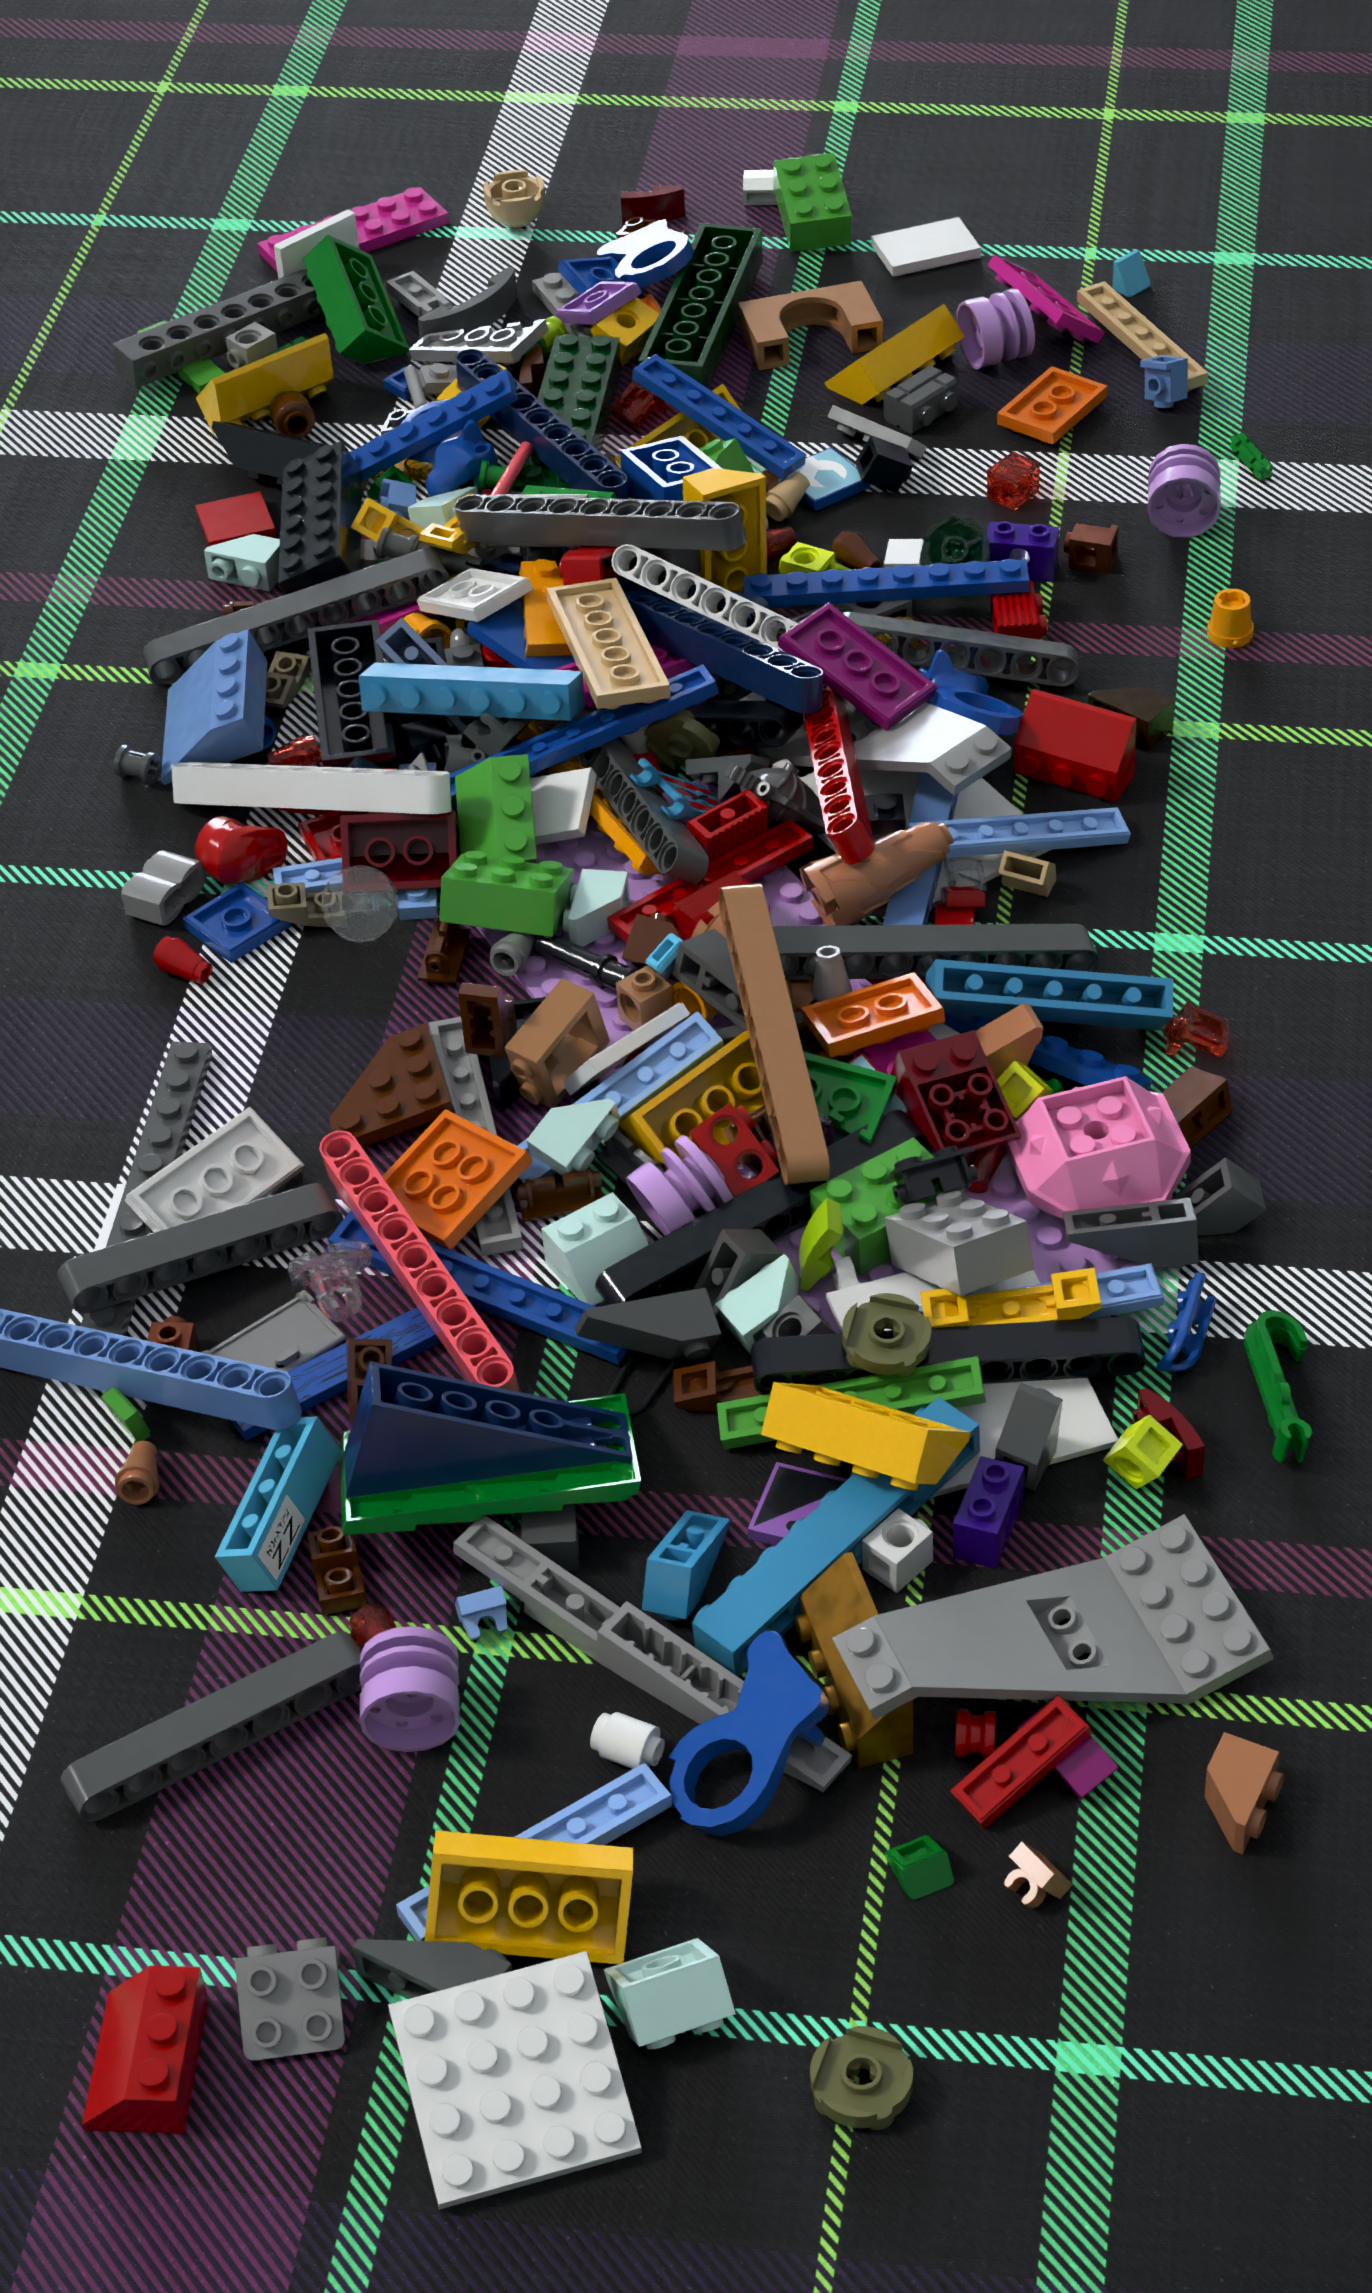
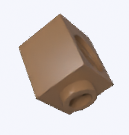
(643, 997)

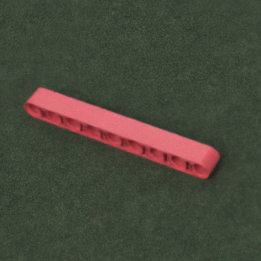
(416, 1263)

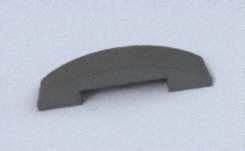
(477, 311)

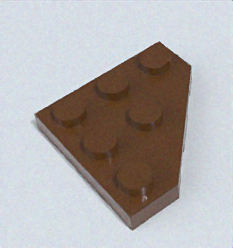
(396, 1090)

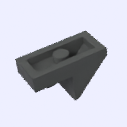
(712, 769)

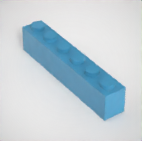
(472, 691)
(1052, 994)

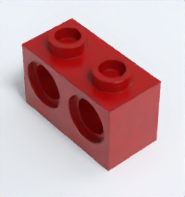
(727, 1156)

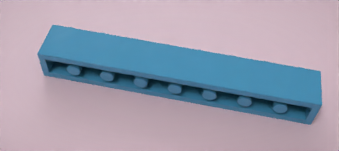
(771, 1590)

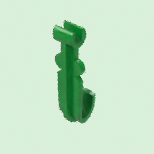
(1275, 1391)

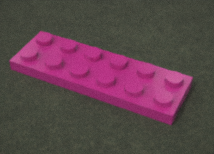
(380, 222)

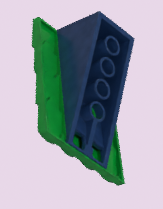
(464, 1449)

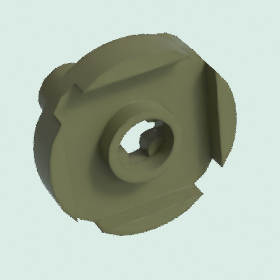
(693, 739)
(880, 1355)
(868, 2104)

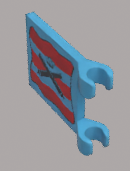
(689, 797)

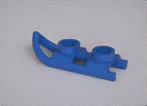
(1179, 1333)

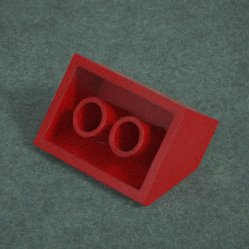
(1075, 746)
(148, 2052)

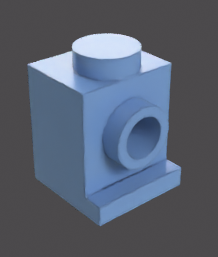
(1165, 379)
(397, 496)

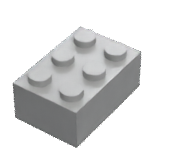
(959, 1242)

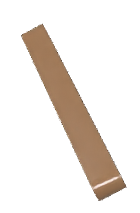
(773, 1035)

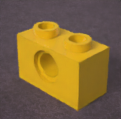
(631, 324)

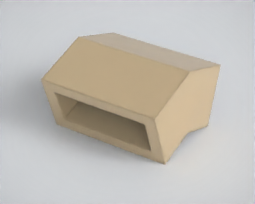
(1015, 864)

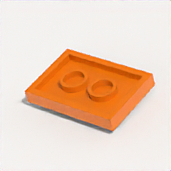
(1052, 405)
(873, 1015)

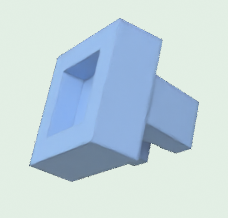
(482, 1605)

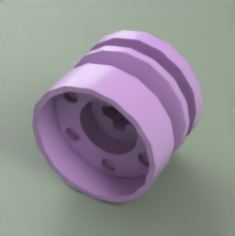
(995, 328)
(1184, 491)
(681, 1190)
(409, 1689)

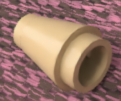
(785, 496)

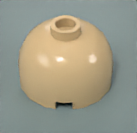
(514, 198)

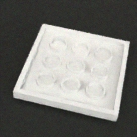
(513, 2079)

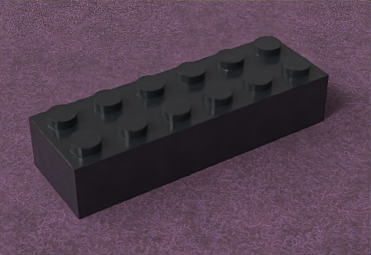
(316, 518)
(337, 660)

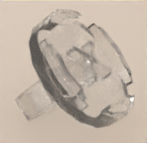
(360, 903)
(332, 1272)

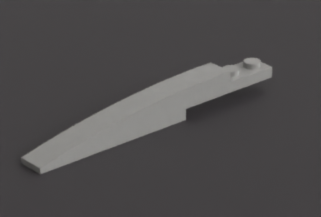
(626, 1640)

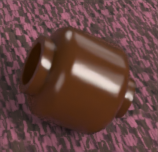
(292, 414)

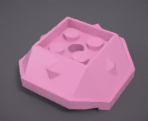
(1099, 1148)

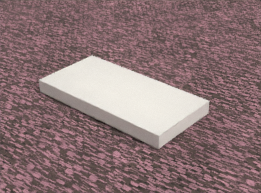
(219, 1173)

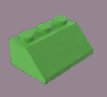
(497, 808)

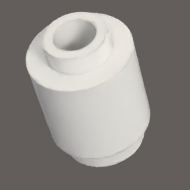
(627, 1740)

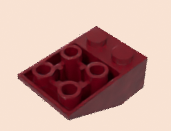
(954, 1094)

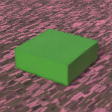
(126, 1414)

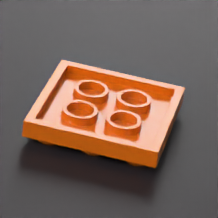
(454, 1176)

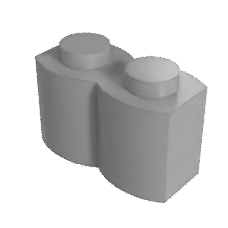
(163, 887)

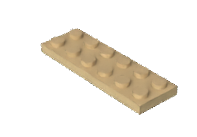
(608, 643)

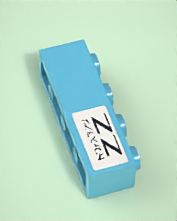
(278, 1505)

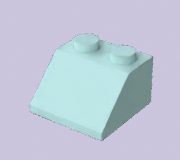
(589, 1243)
(671, 1993)

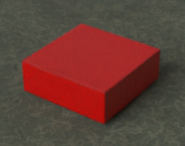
(962, 896)

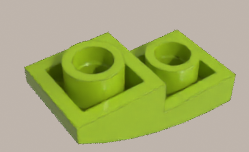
(820, 1234)

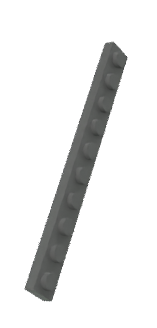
(158, 1147)

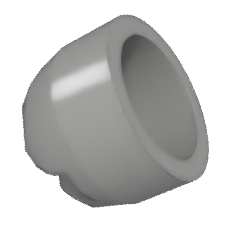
(461, 637)

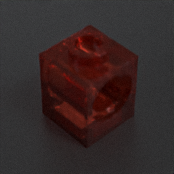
(1013, 480)

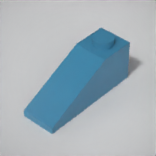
(682, 1565)

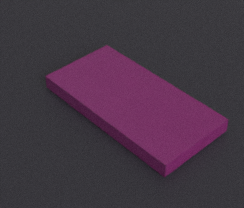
(858, 666)

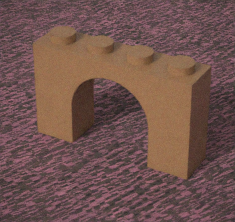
(841, 307)

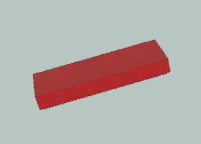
(1021, 1762)

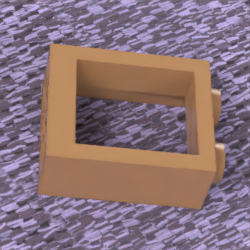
(563, 1012)

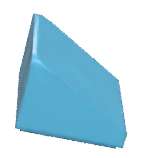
(1130, 274)
(664, 956)

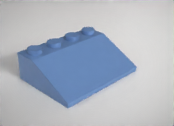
(217, 705)

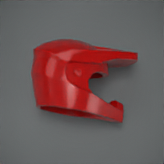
(238, 851)

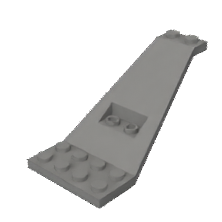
(926, 740)
(1148, 1614)

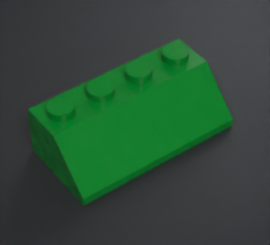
(354, 301)

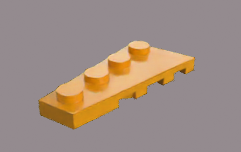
(541, 628)

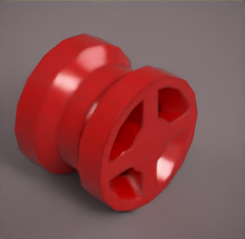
(975, 1733)

